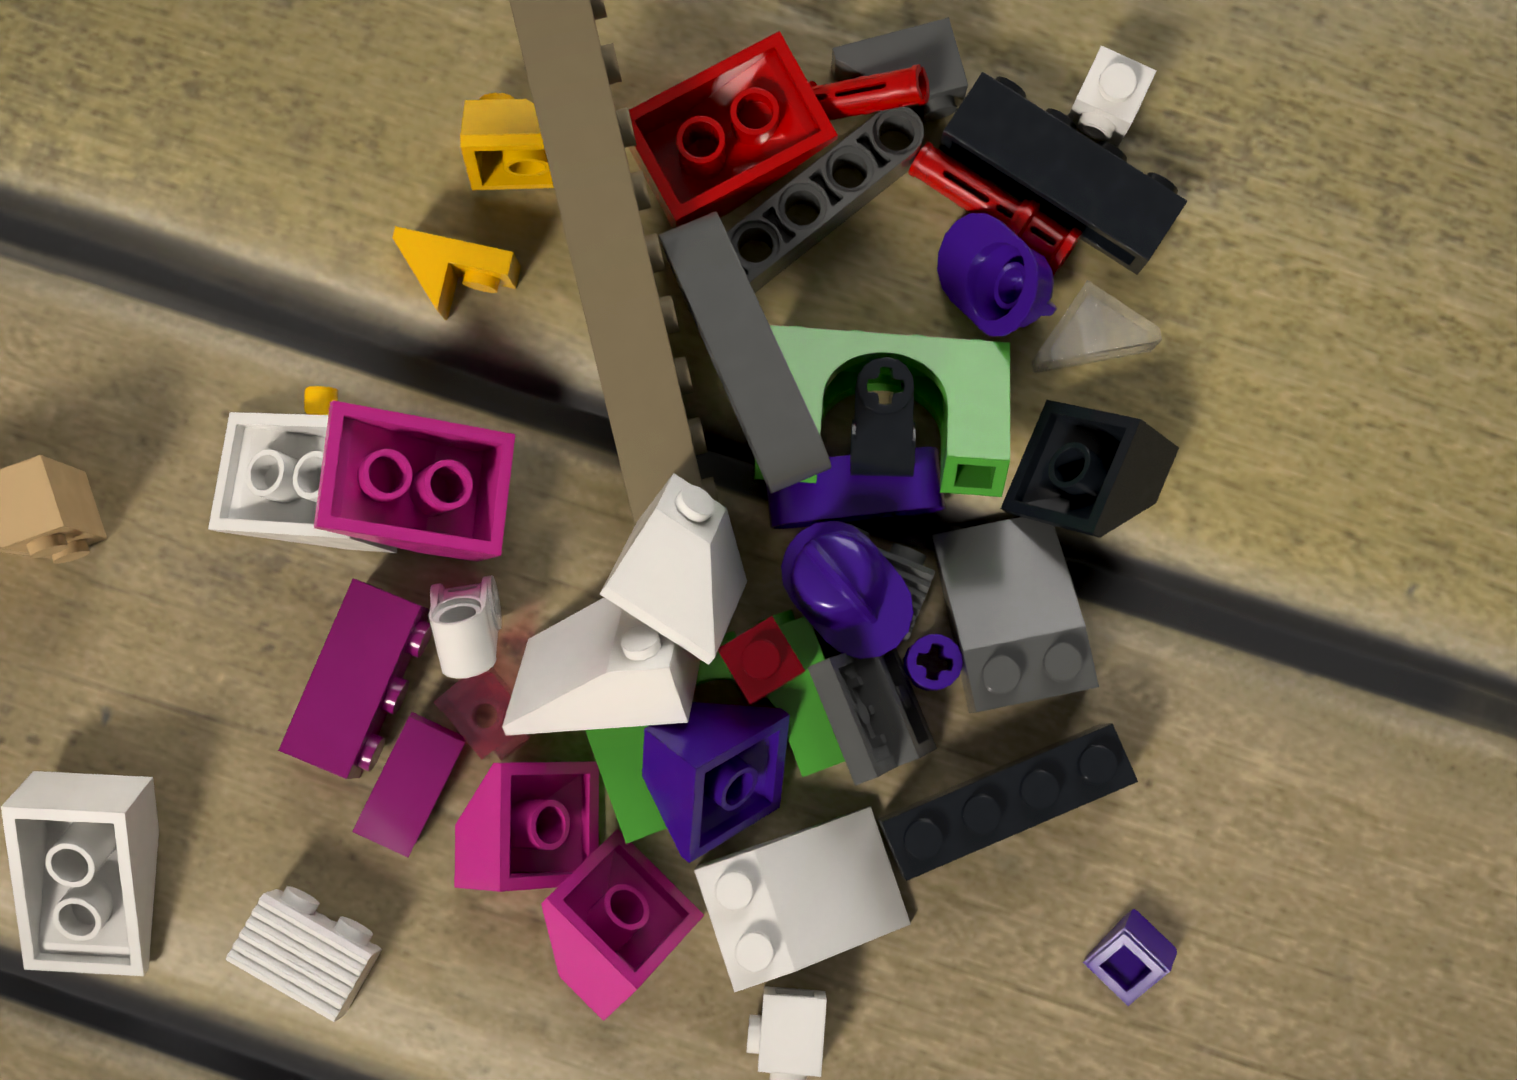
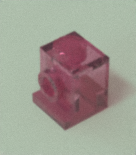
(461, 705)

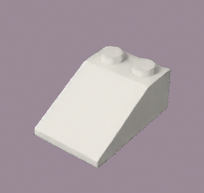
(273, 479)
(600, 674)
(83, 871)
(801, 898)

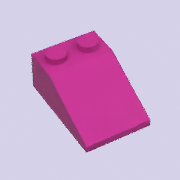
(414, 482)

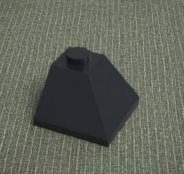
(1089, 469)

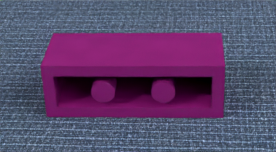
(357, 681)

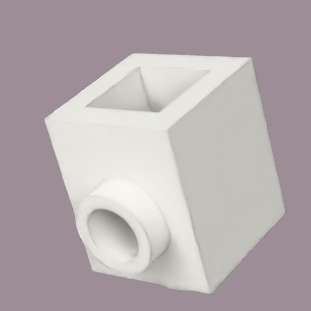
(1110, 96)
(789, 1033)

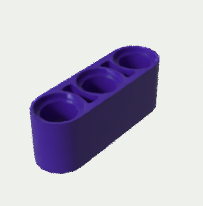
(859, 498)

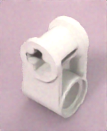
(466, 627)

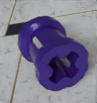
(947, 651)

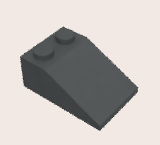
(1013, 613)

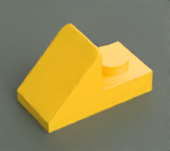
(441, 260)

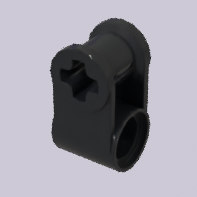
(883, 433)

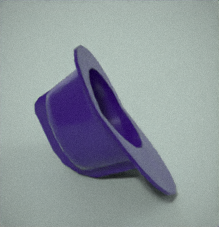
(994, 275)
(847, 589)

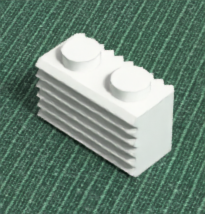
(305, 951)

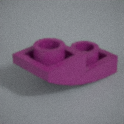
(409, 784)

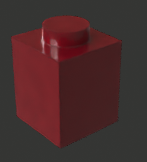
(761, 660)

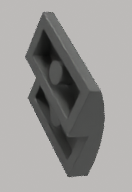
(872, 713)

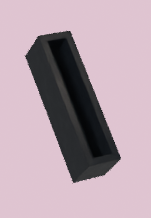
(1071, 176)
(1007, 800)

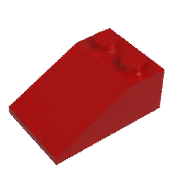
(728, 132)

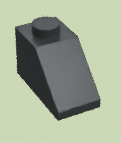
(925, 44)

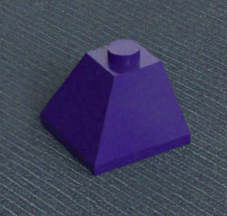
(715, 772)

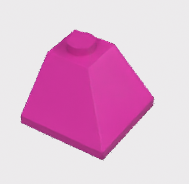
(528, 826)
(615, 923)

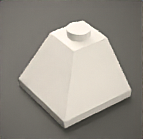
(681, 569)

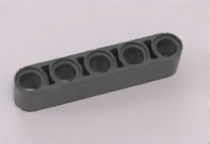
(832, 202)
(745, 353)

